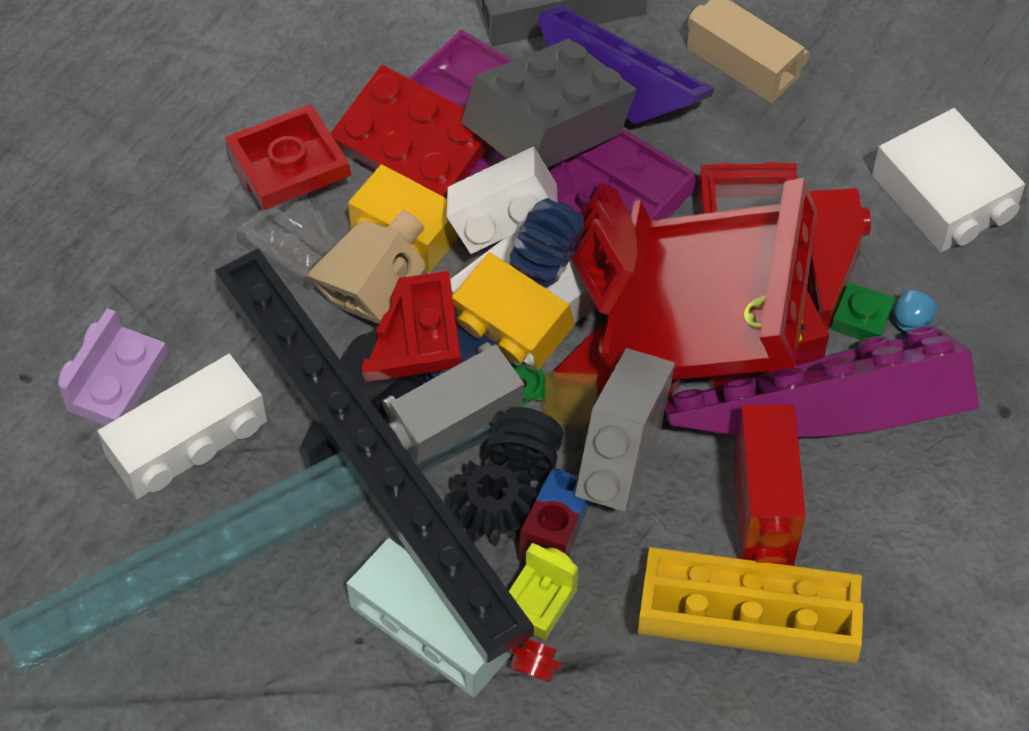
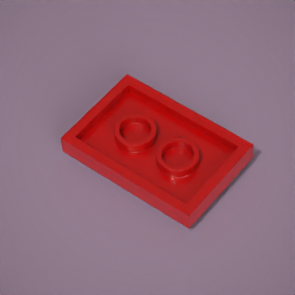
(409, 132)

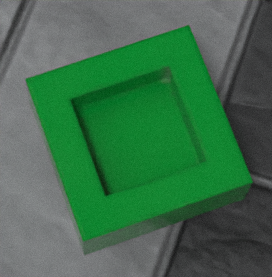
(862, 312)

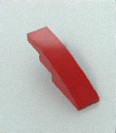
(606, 247)

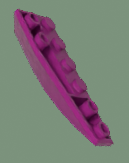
(847, 391)

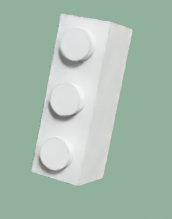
(183, 426)

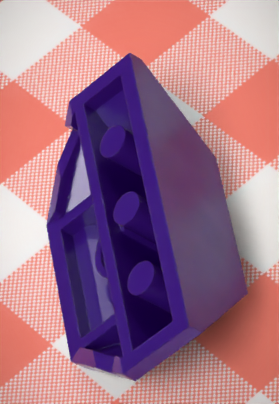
(658, 84)

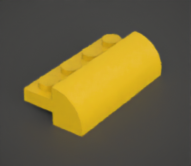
(752, 605)

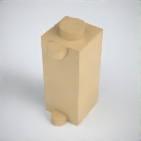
(745, 48)

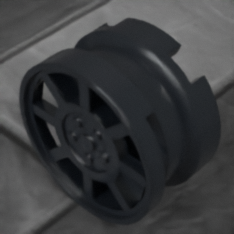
(527, 438)

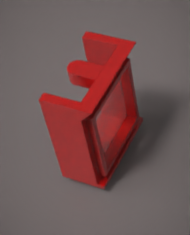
(742, 185)

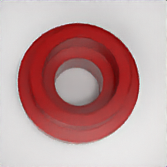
(535, 660)

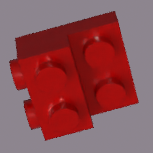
(286, 157)

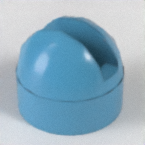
(914, 310)

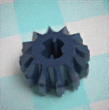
(547, 241)

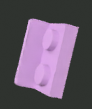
(110, 370)

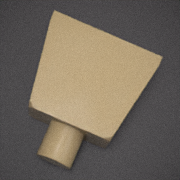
(367, 264)

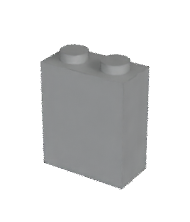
(624, 429)

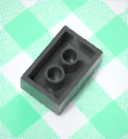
(550, 101)

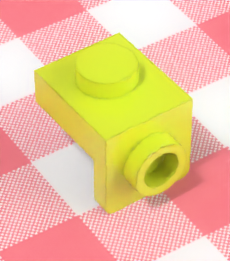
(545, 587)

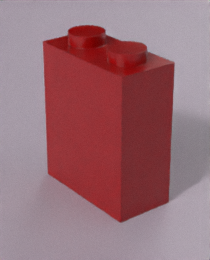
(769, 484)

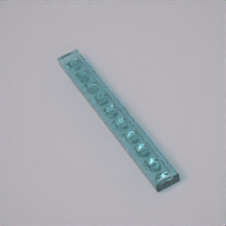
(191, 558)

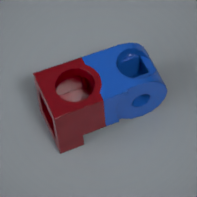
(555, 515)

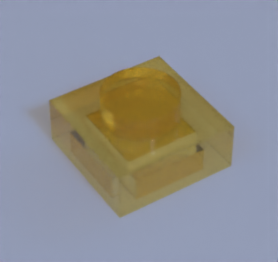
(570, 396)

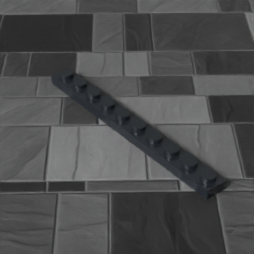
(376, 457)

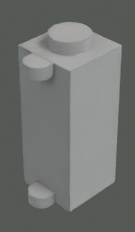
(454, 403)

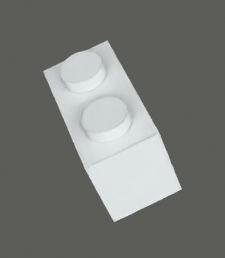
(498, 199)

